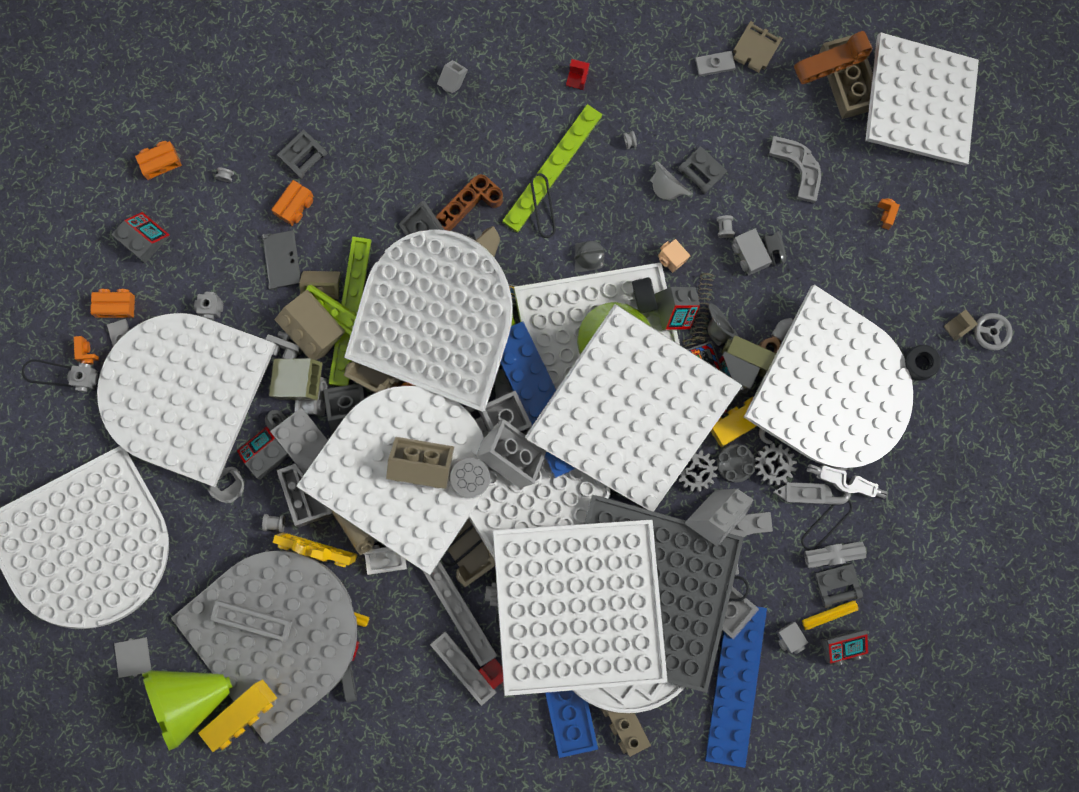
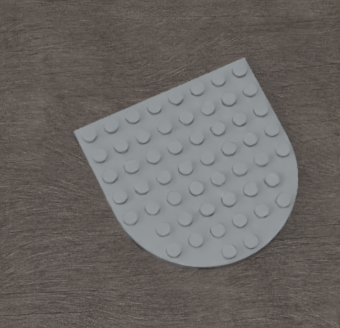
(296, 669)

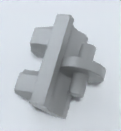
(291, 349)

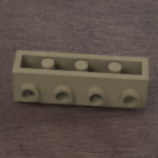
(629, 730)

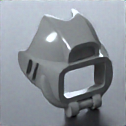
(233, 491)

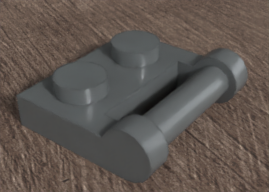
(298, 149)
(706, 166)
(835, 579)

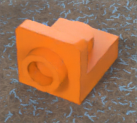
(888, 216)
(81, 348)

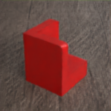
(577, 74)
(492, 673)

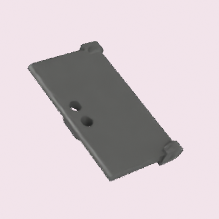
(281, 266)

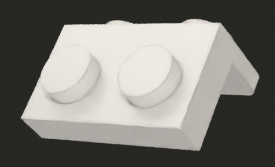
(383, 560)

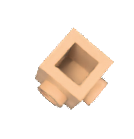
(673, 255)

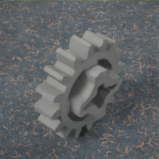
(784, 467)
(698, 479)

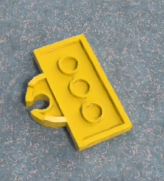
(314, 549)

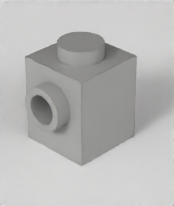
(452, 76)
(791, 638)

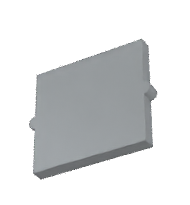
(132, 657)

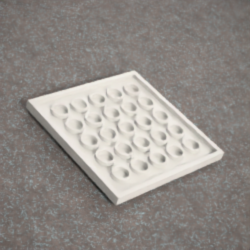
(922, 99)

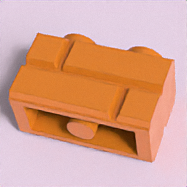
(158, 160)
(293, 203)
(112, 304)

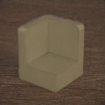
(960, 325)

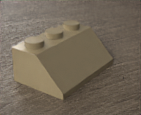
(310, 325)
(420, 462)

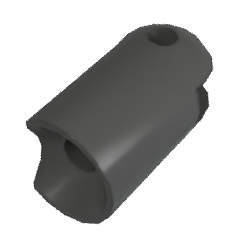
(775, 244)

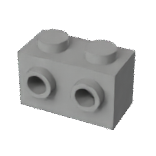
(751, 252)

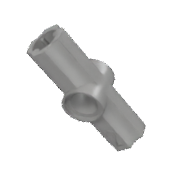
(835, 554)

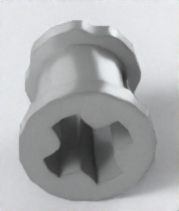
(725, 226)
(273, 523)

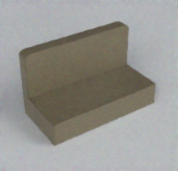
(323, 280)

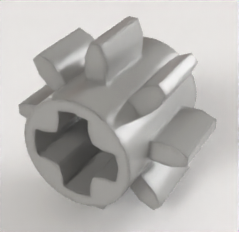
(491, 594)

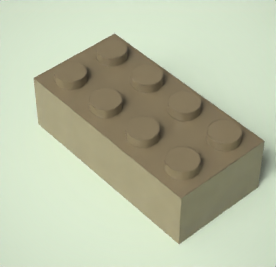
(850, 85)

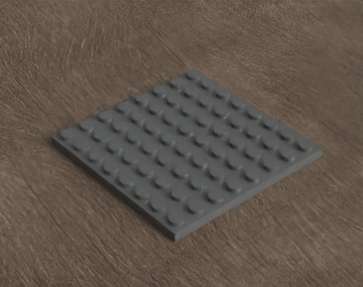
(693, 588)

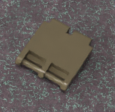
(756, 47)

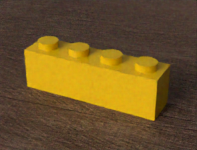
(733, 425)
(237, 716)

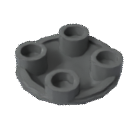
(736, 463)

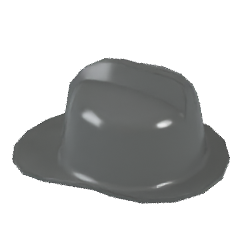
(588, 256)
(719, 327)

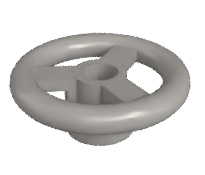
(988, 336)

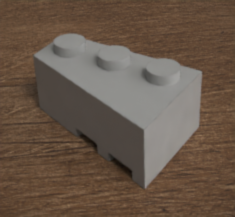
(302, 506)

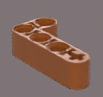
(835, 59)
(464, 206)

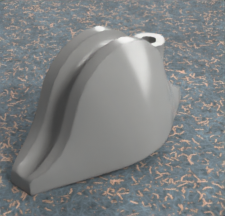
(666, 185)

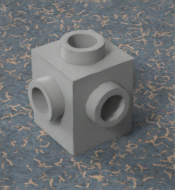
(214, 308)
(84, 382)

